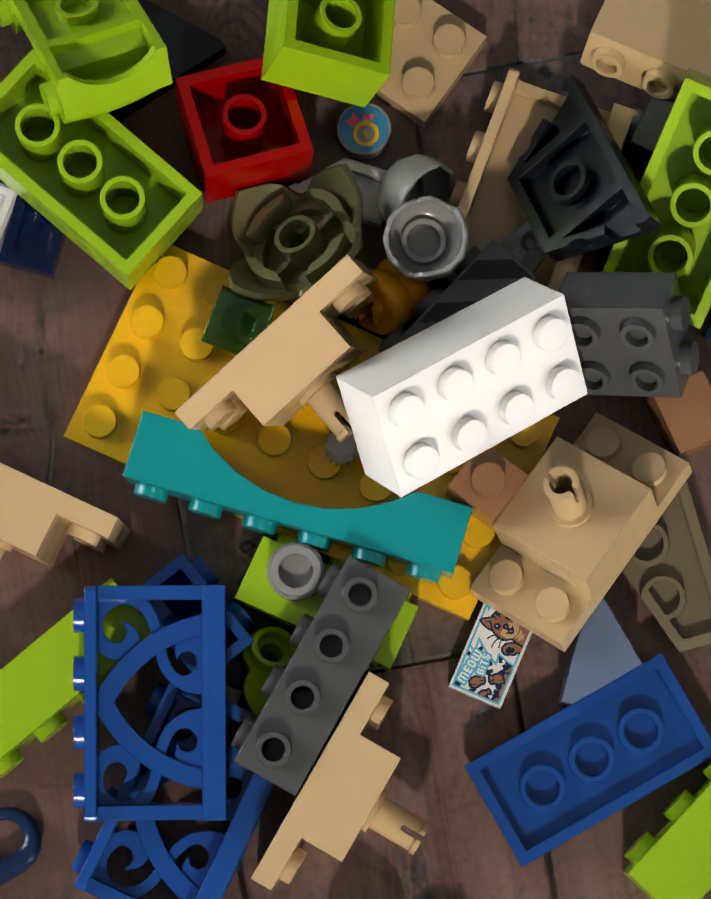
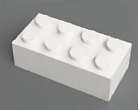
(462, 385)

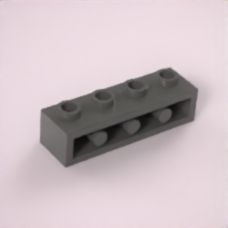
(321, 676)

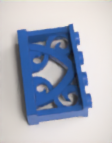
(198, 768)
(223, 849)

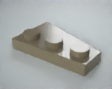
(675, 574)

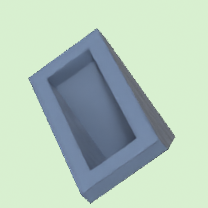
(597, 656)

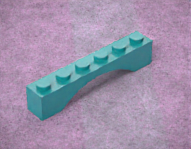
(410, 530)

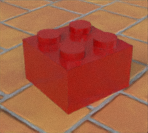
(242, 129)

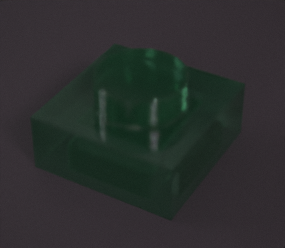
(236, 321)

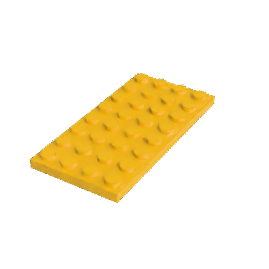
(161, 362)

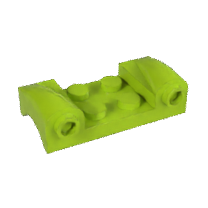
(92, 53)

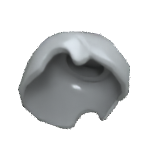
(411, 179)
(426, 239)

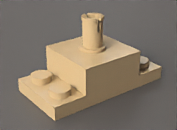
(291, 361)
(40, 517)
(577, 527)
(343, 794)

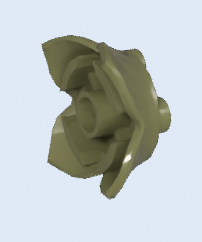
(294, 235)

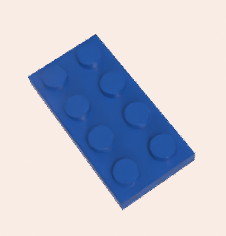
(590, 760)

